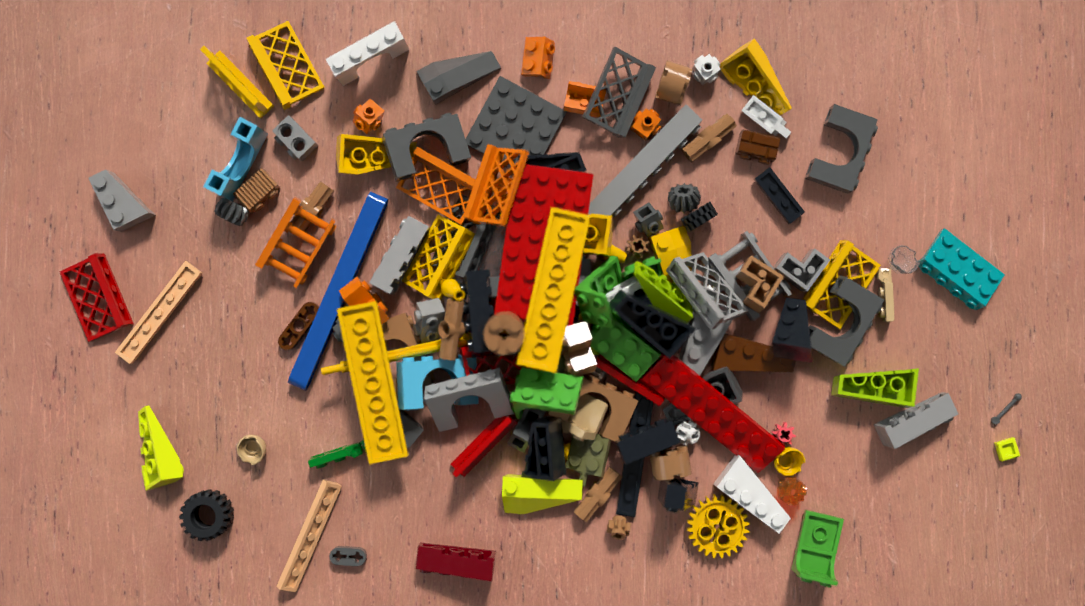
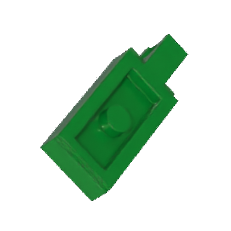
(337, 455)

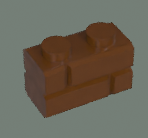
(757, 146)

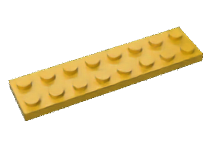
(553, 289)
(372, 382)

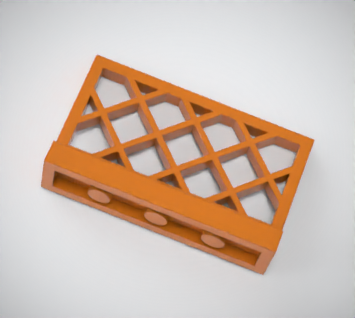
(444, 169)
(486, 182)

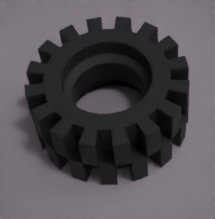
(699, 217)

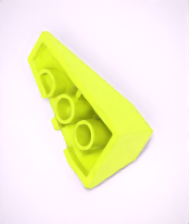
(161, 460)
(529, 495)

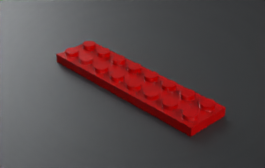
(713, 412)

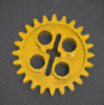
(734, 533)

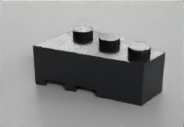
(565, 161)
(792, 332)
(647, 440)
(546, 450)
(677, 494)

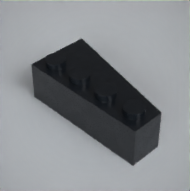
(477, 310)
(654, 324)

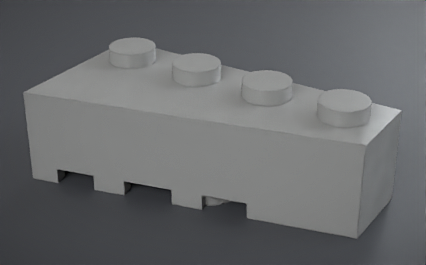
(400, 255)

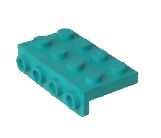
(961, 270)

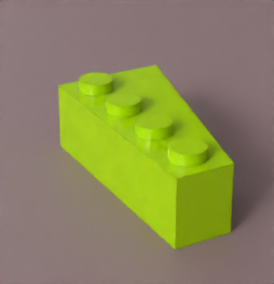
(886, 387)

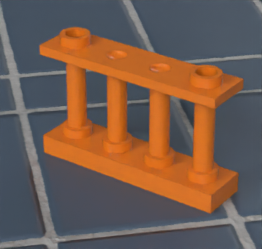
(286, 226)

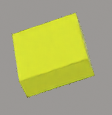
(1007, 449)

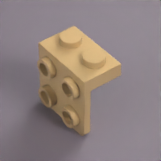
(586, 418)

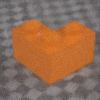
(359, 292)

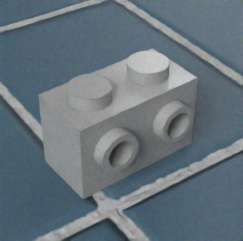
(428, 317)

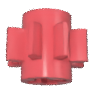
(788, 434)

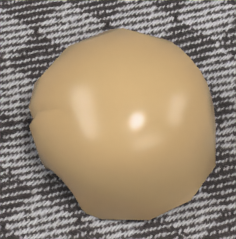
(251, 449)

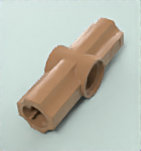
(709, 137)
(313, 204)
(451, 329)
(597, 494)

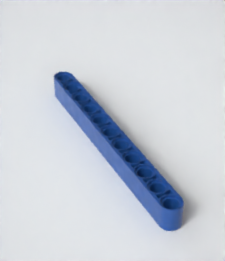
(345, 272)

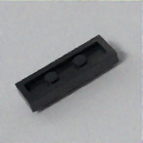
(779, 195)

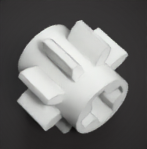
(688, 433)

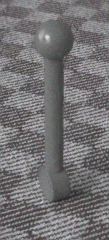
(995, 420)

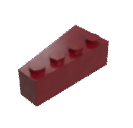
(456, 561)

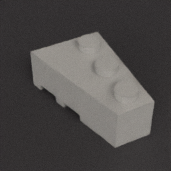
(118, 201)

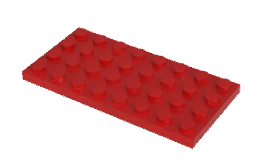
(526, 229)

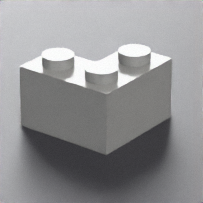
(802, 273)

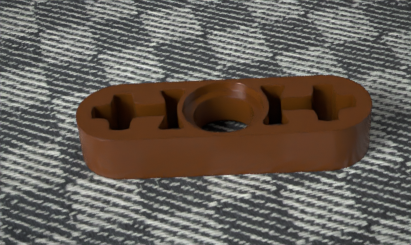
(303, 310)

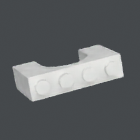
(347, 61)

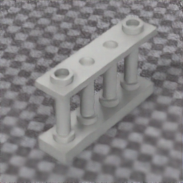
(730, 276)

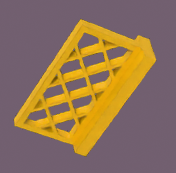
(270, 72)
(238, 82)
(448, 263)
(830, 272)

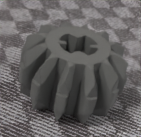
(684, 198)
(231, 211)

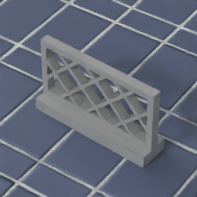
(699, 296)

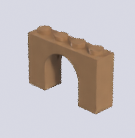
(401, 328)
(620, 406)

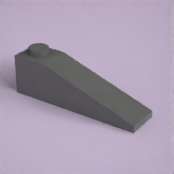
(452, 75)
(720, 379)

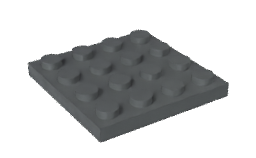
(515, 121)

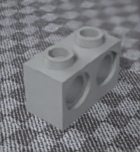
(298, 135)

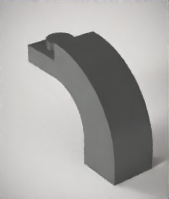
(521, 433)

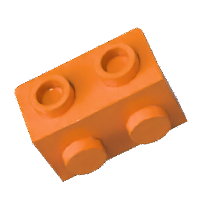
(538, 57)
(578, 97)

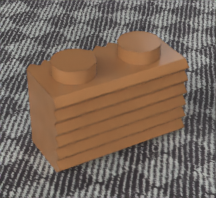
(257, 190)

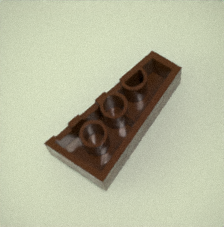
(748, 355)

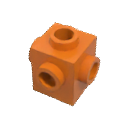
(368, 116)
(641, 128)

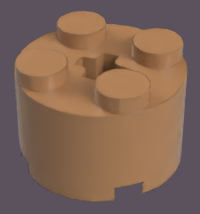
(673, 82)
(495, 340)
(671, 463)

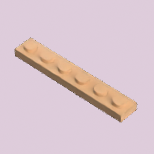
(158, 312)
(309, 536)

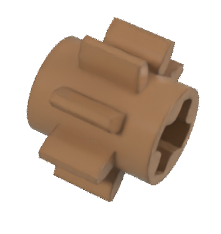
(632, 248)
(618, 527)

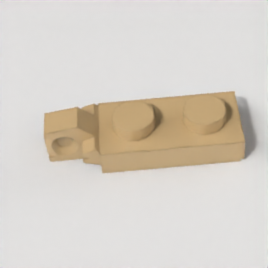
(886, 293)

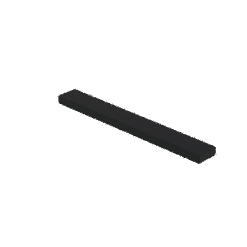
(632, 471)

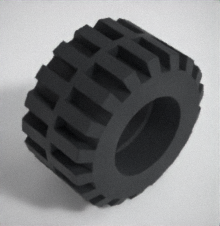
(195, 525)

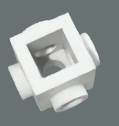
(703, 75)

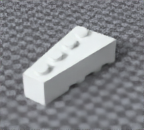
(746, 489)

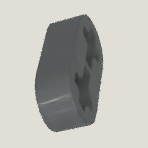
(348, 561)

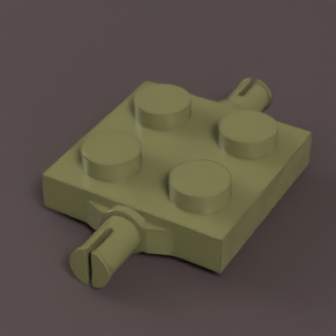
(588, 456)

